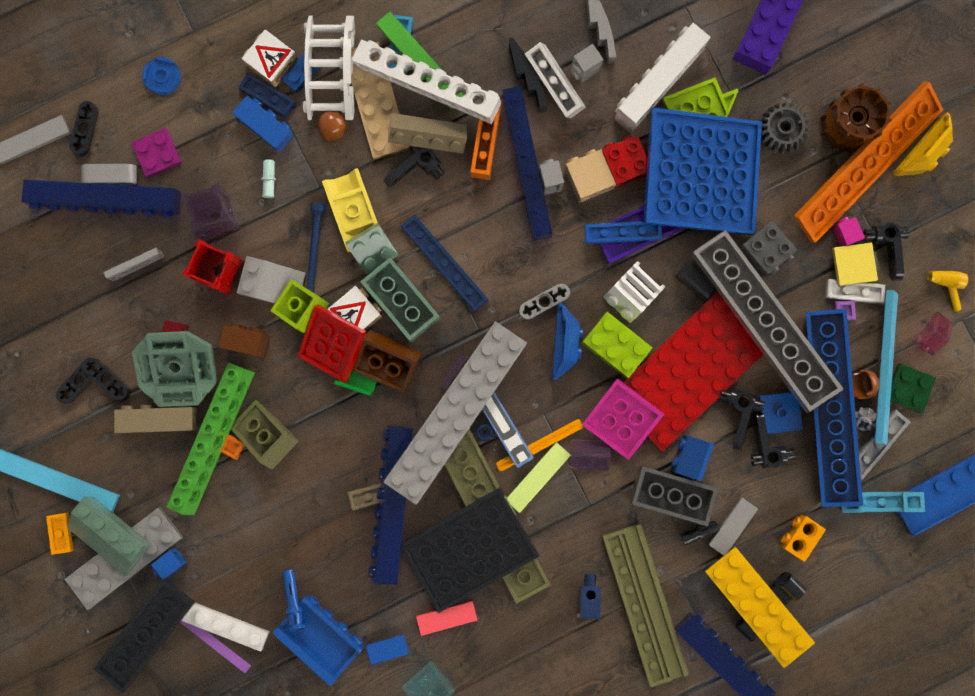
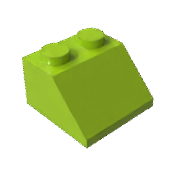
(297, 305)

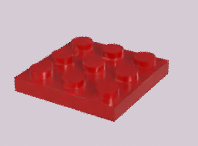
(331, 343)

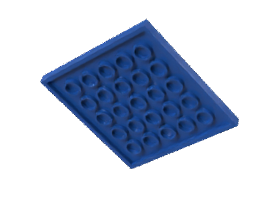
(702, 171)

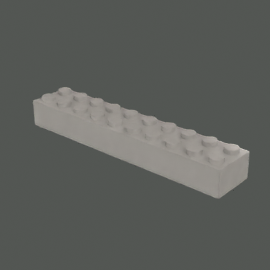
(767, 322)
(455, 413)

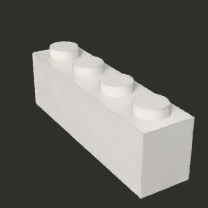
(555, 80)

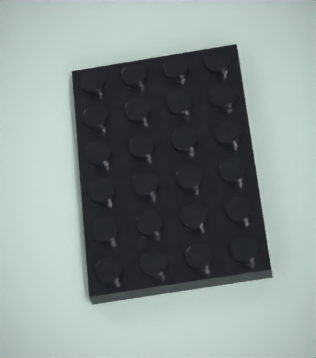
(469, 550)

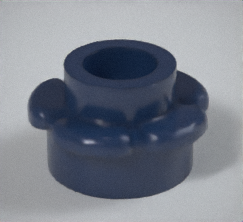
(484, 437)

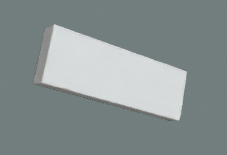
(855, 292)

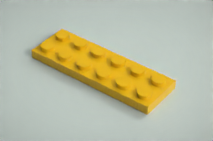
(759, 607)

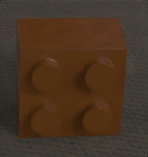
(244, 341)

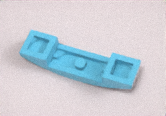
(889, 502)

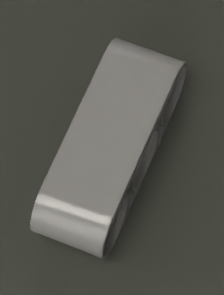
(109, 174)

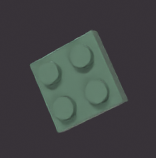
(371, 248)

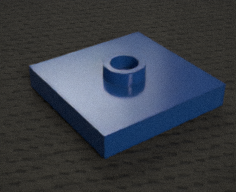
(781, 413)

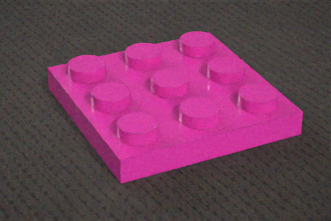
(623, 419)

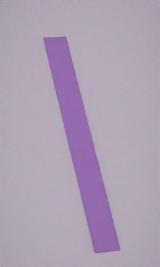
(218, 646)

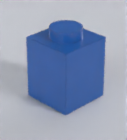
(168, 564)

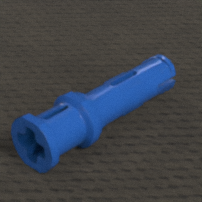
(294, 608)

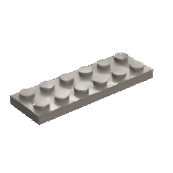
(100, 578)

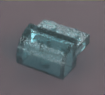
(429, 682)

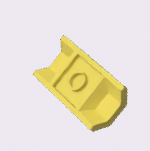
(350, 204)

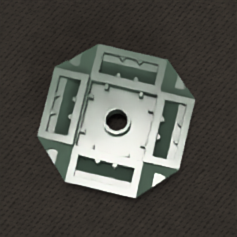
(171, 383)

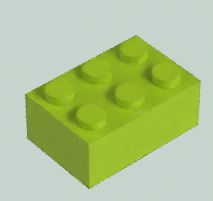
(616, 345)

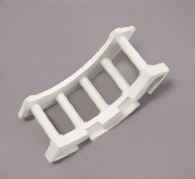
(345, 63)

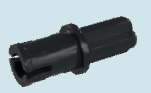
(700, 532)

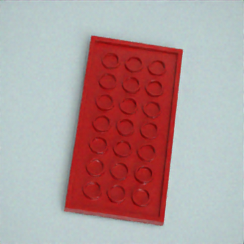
(693, 368)

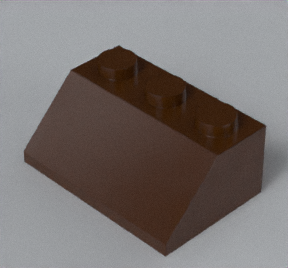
(387, 361)

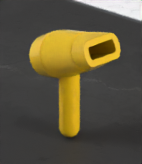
(951, 279)

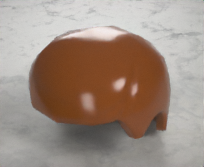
(332, 125)
(865, 384)

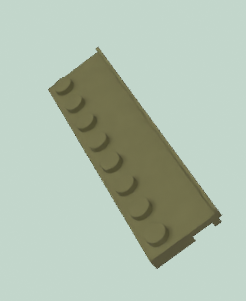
(645, 605)

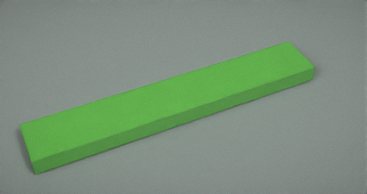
(407, 44)

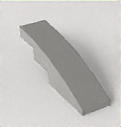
(598, 19)

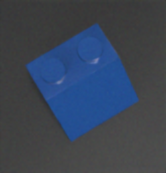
(692, 457)

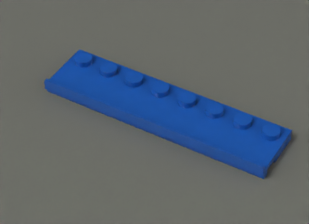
(943, 496)

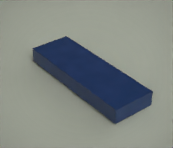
(267, 95)

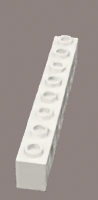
(485, 111)

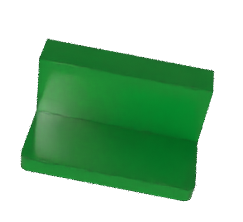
(359, 383)

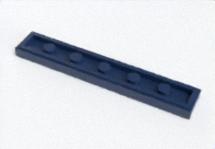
(444, 263)

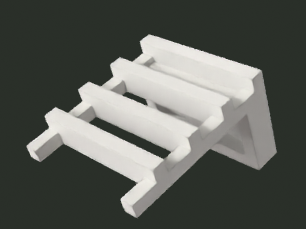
(627, 298)

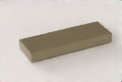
(364, 497)

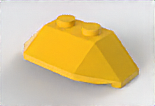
(928, 149)

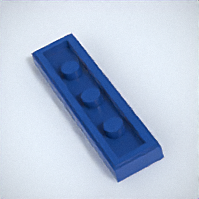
(621, 232)

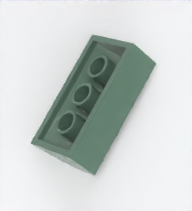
(107, 534)

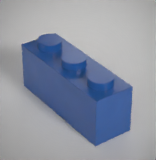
(263, 123)

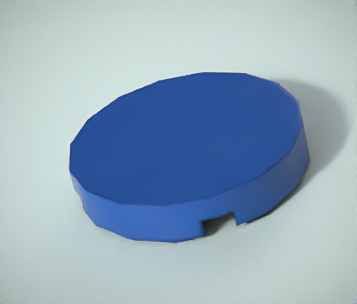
(161, 76)

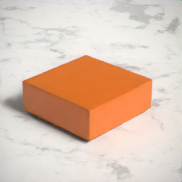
(232, 447)

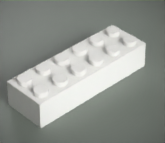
(661, 77)

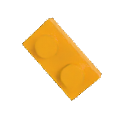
(59, 534)

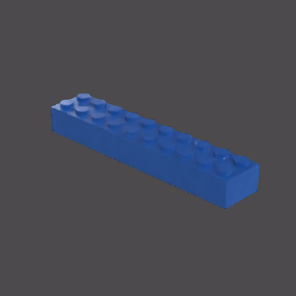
(836, 417)

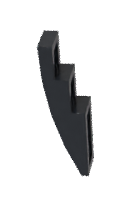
(525, 70)

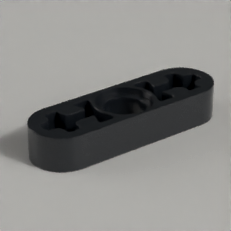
(92, 116)

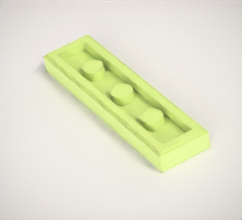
(538, 477)

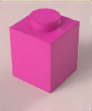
(848, 231)

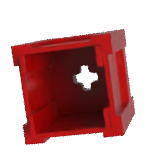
(205, 261)

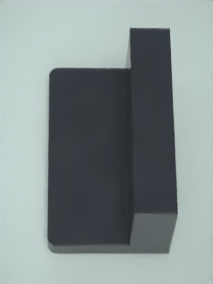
(695, 281)

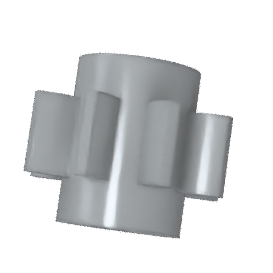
(866, 419)

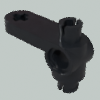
(431, 167)
(894, 246)
(733, 399)
(781, 454)

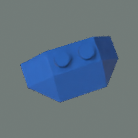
(566, 342)

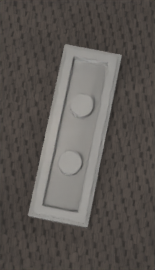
(134, 264)
(733, 526)

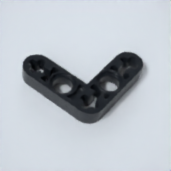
(89, 376)

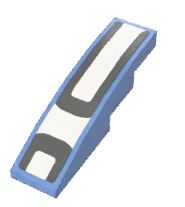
(507, 431)

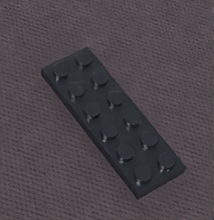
(144, 635)

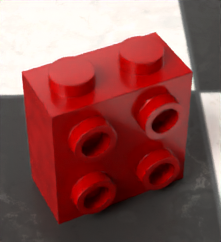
(626, 160)

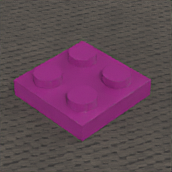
(156, 152)

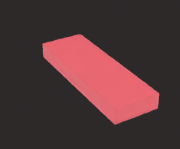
(448, 618)

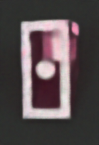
(935, 334)

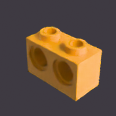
(806, 541)

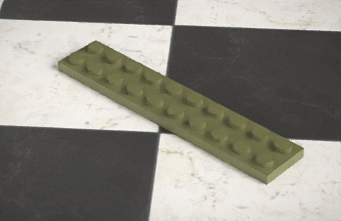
(473, 481)

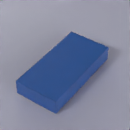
(387, 649)

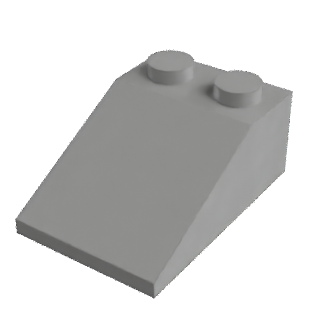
(266, 279)

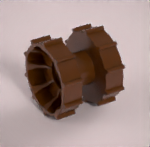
(869, 108)

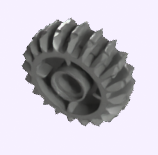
(795, 124)

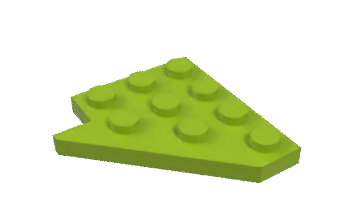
(702, 99)

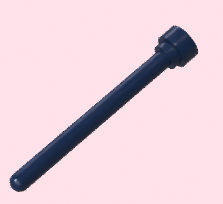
(317, 211)

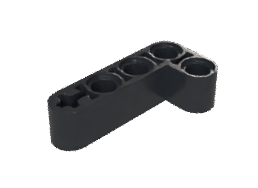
(785, 588)

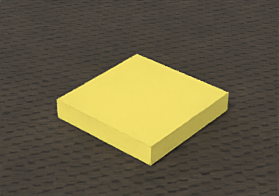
(854, 264)

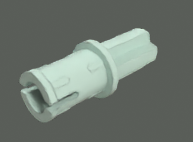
(268, 178)

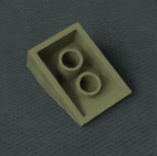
(263, 435)

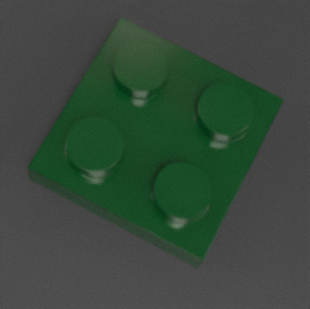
(911, 388)

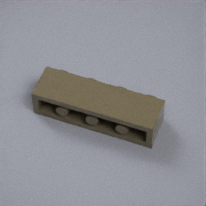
(427, 133)
(155, 419)

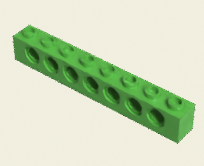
(210, 439)

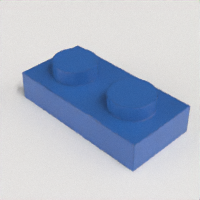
(296, 75)

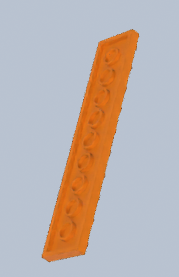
(868, 163)

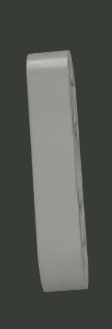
(554, 290)

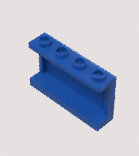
(323, 643)

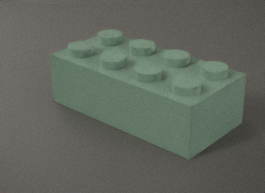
(400, 299)

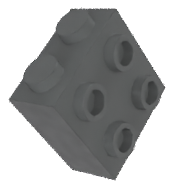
(768, 249)

